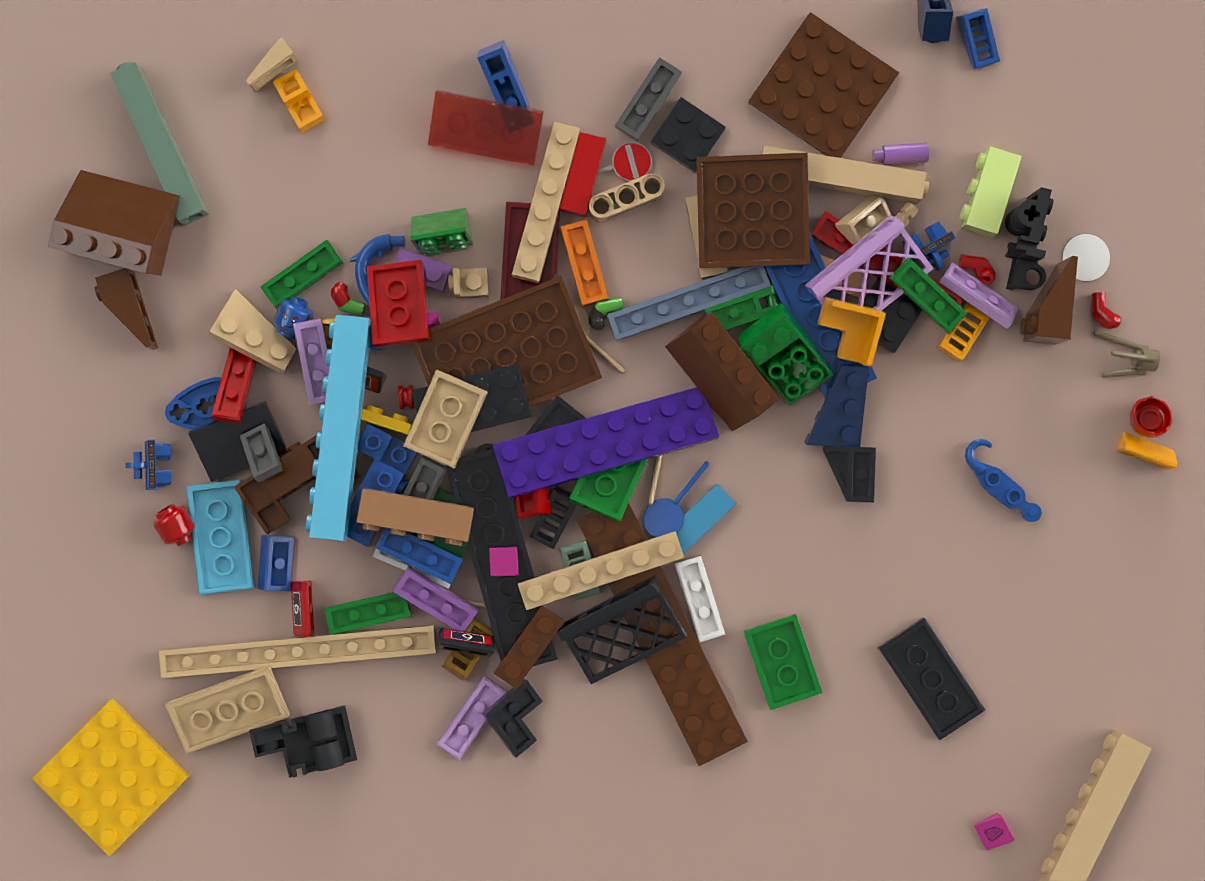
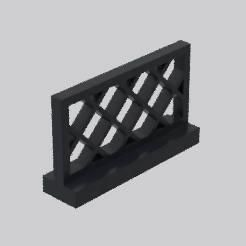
(605, 613)

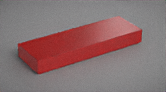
(582, 174)
(233, 388)

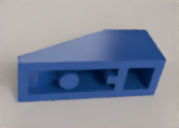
(502, 74)

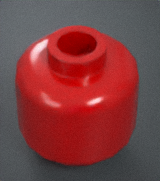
(174, 525)

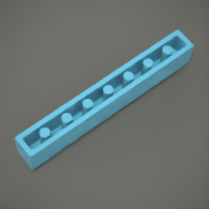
(340, 428)

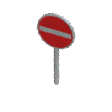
(630, 161)

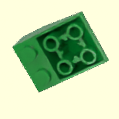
(441, 231)
(785, 354)

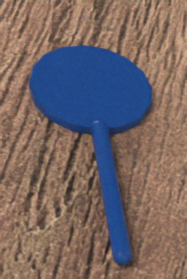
(665, 514)

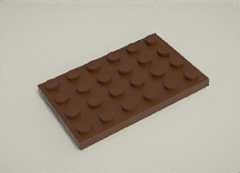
(527, 328)

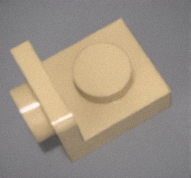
(469, 282)

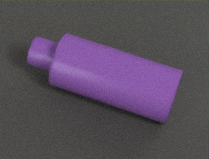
(902, 154)

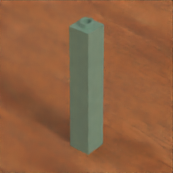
(158, 141)

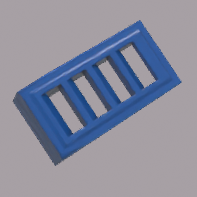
(969, 41)

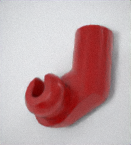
(980, 266)
(1102, 314)

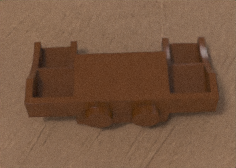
(265, 497)

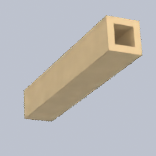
(862, 177)

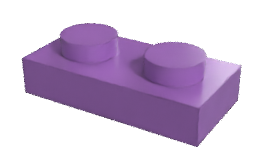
(435, 272)

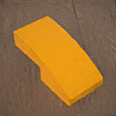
(299, 100)

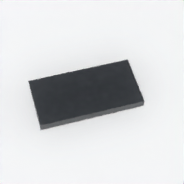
(931, 678)

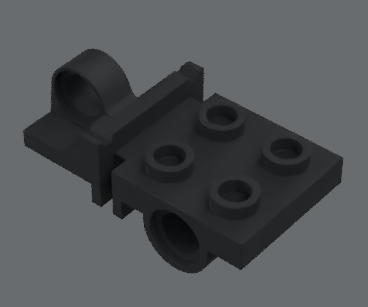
(1028, 224)
(312, 743)

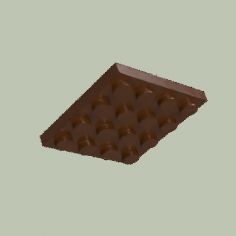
(823, 87)
(753, 210)

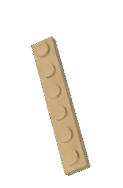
(546, 202)
(600, 570)

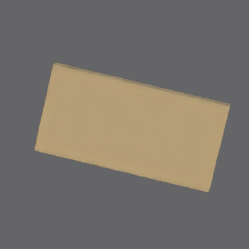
(227, 709)

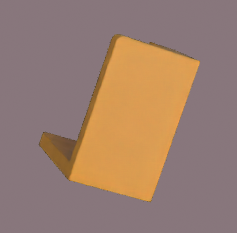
(859, 325)

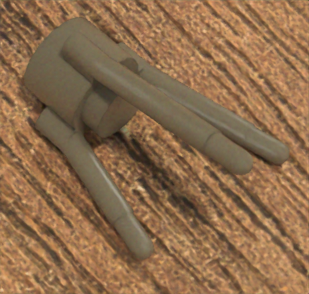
(1142, 357)

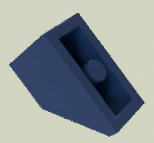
(934, 20)

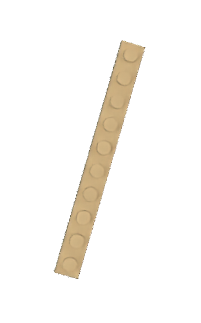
(297, 651)

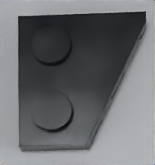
(854, 471)

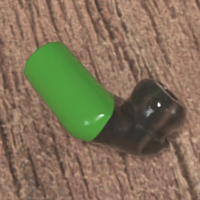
(600, 311)

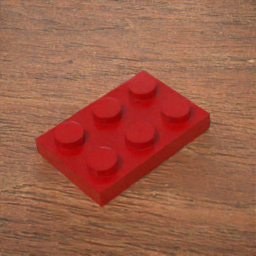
(398, 303)

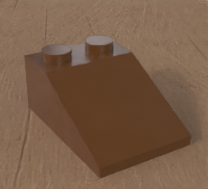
(1052, 310)

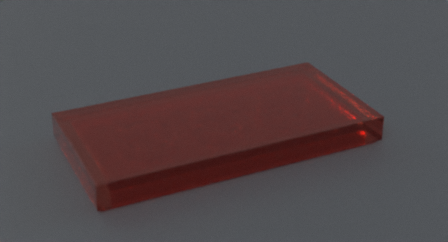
(485, 127)

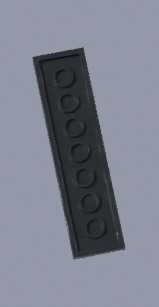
(495, 524)

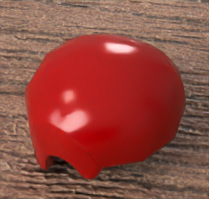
(1150, 417)

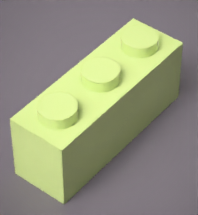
(989, 192)

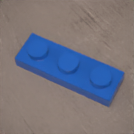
(420, 555)

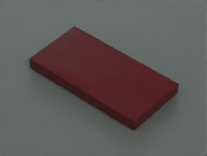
(515, 221)

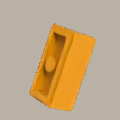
(1147, 451)

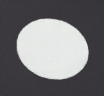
(1092, 256)

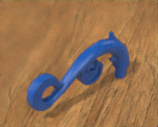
(363, 258)

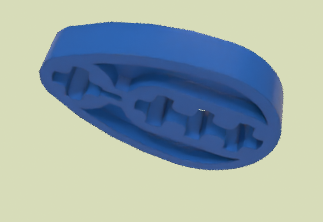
(191, 399)

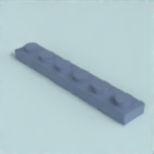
(687, 301)

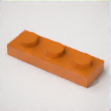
(584, 262)

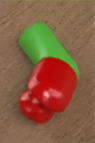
(343, 301)

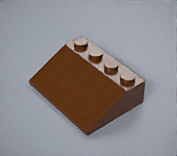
(115, 223)

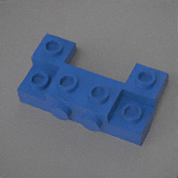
(385, 474)

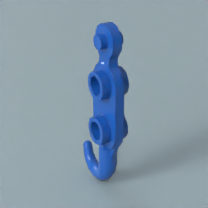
(1000, 484)

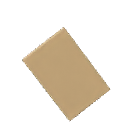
(445, 418)

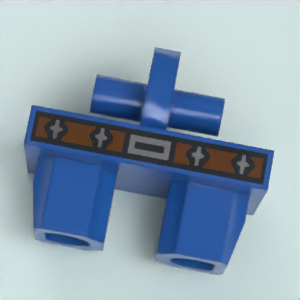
(938, 238)
(153, 452)

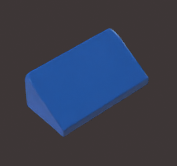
(275, 563)

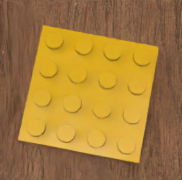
(111, 777)

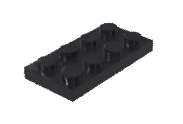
(504, 401)

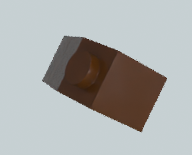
(124, 299)

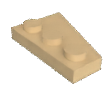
(252, 334)

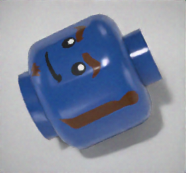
(291, 312)

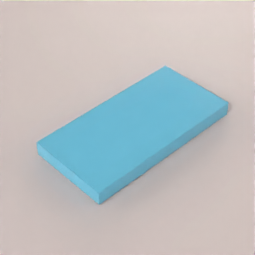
(220, 538)

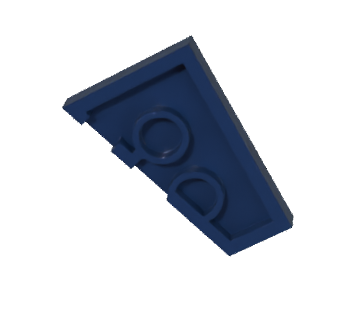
(843, 409)

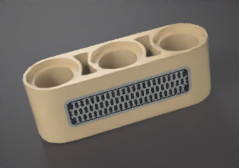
(636, 188)

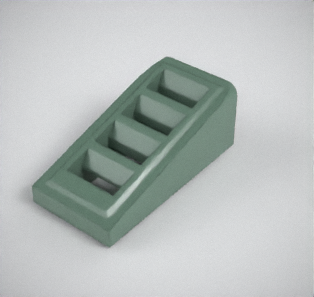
(572, 549)

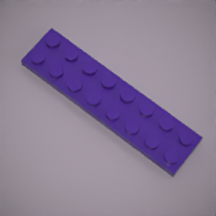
(604, 442)

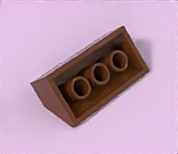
(722, 371)

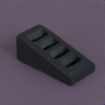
(543, 538)

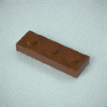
(528, 646)

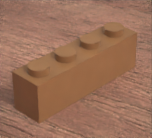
(416, 515)

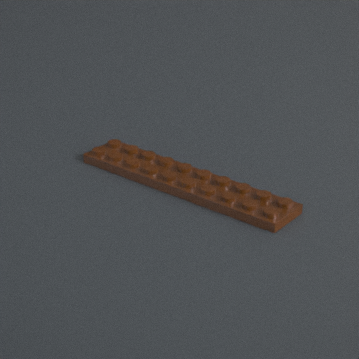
(681, 667)

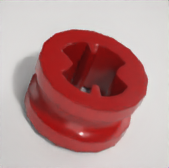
(405, 397)

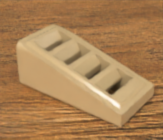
(275, 62)

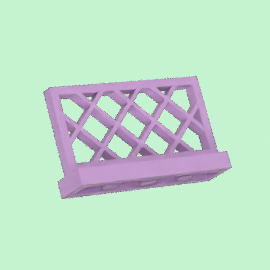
(861, 254)

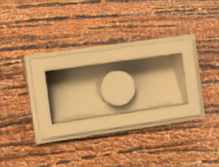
(863, 218)

